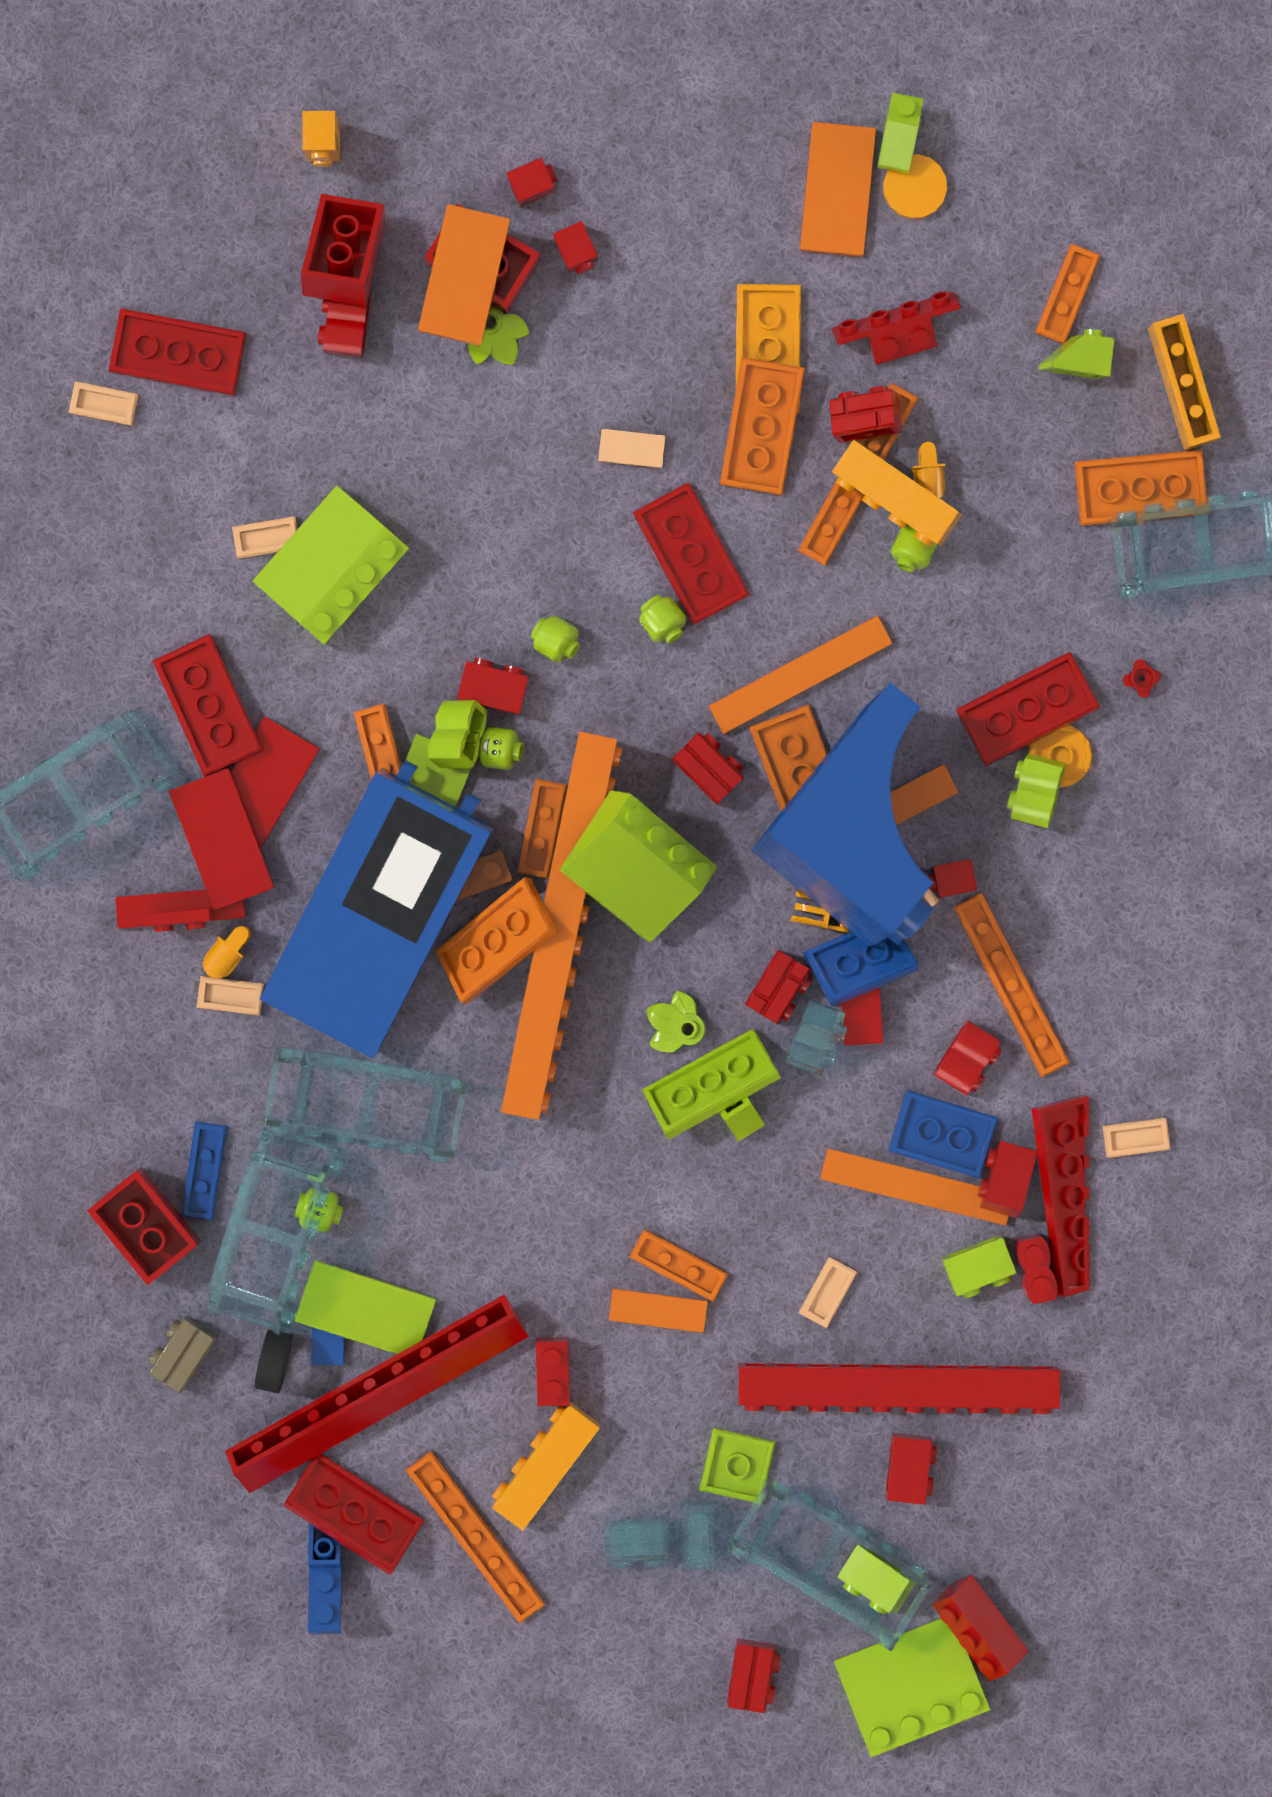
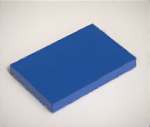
(851, 967)
(943, 1134)

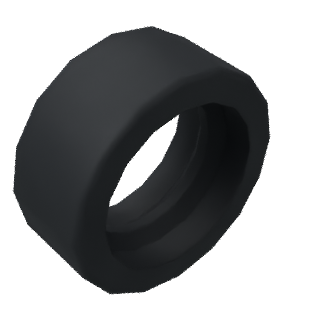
(273, 1361)

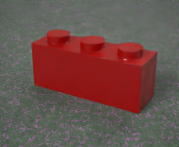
(980, 1628)

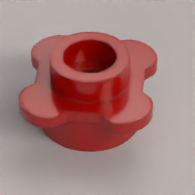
(1151, 677)

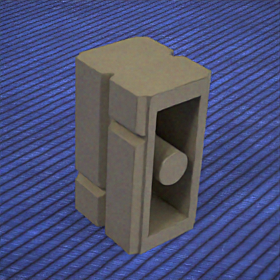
(183, 1353)

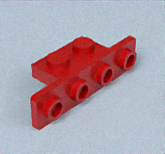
(899, 330)
(172, 908)

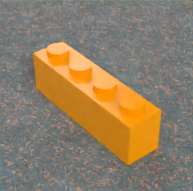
(1183, 382)
(896, 493)
(545, 1466)

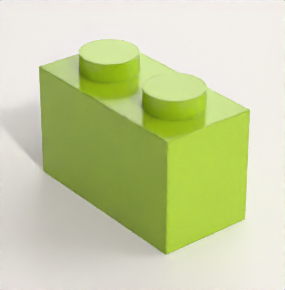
(979, 1266)
(875, 1579)

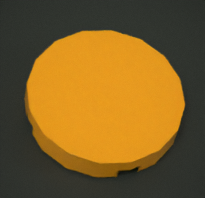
(918, 192)
(1078, 753)

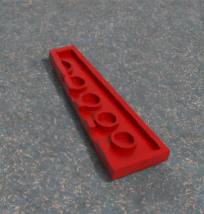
(1062, 1162)

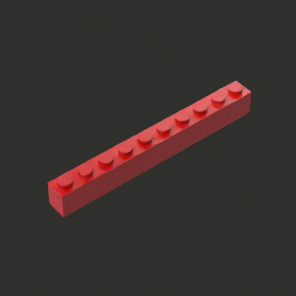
(898, 1386)
(376, 1394)

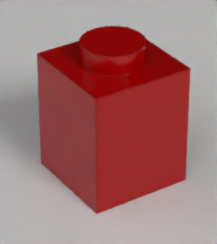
(532, 181)
(576, 248)
(953, 878)

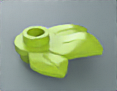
(500, 339)
(671, 1021)

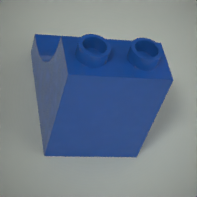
(841, 833)

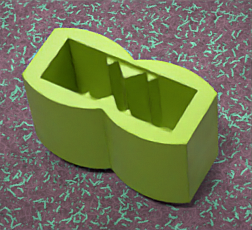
(457, 734)
(1037, 790)

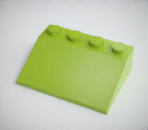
(330, 564)
(637, 865)
(912, 1689)

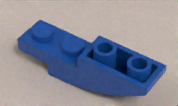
(325, 1583)

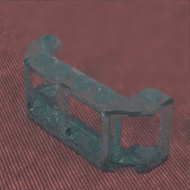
(1206, 570)
(52, 770)
(373, 1073)
(240, 1224)
(810, 1581)

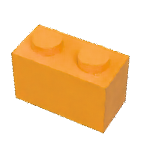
(321, 137)

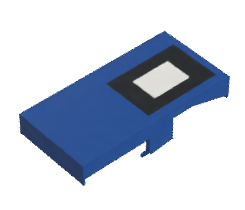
(377, 911)

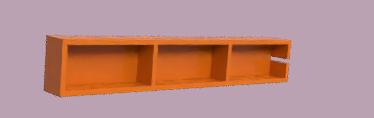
(552, 960)

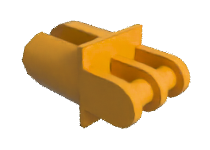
(929, 473)
(808, 921)
(226, 953)

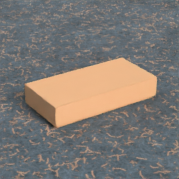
(103, 403)
(631, 448)
(263, 537)
(230, 995)
(1136, 1137)
(827, 1292)

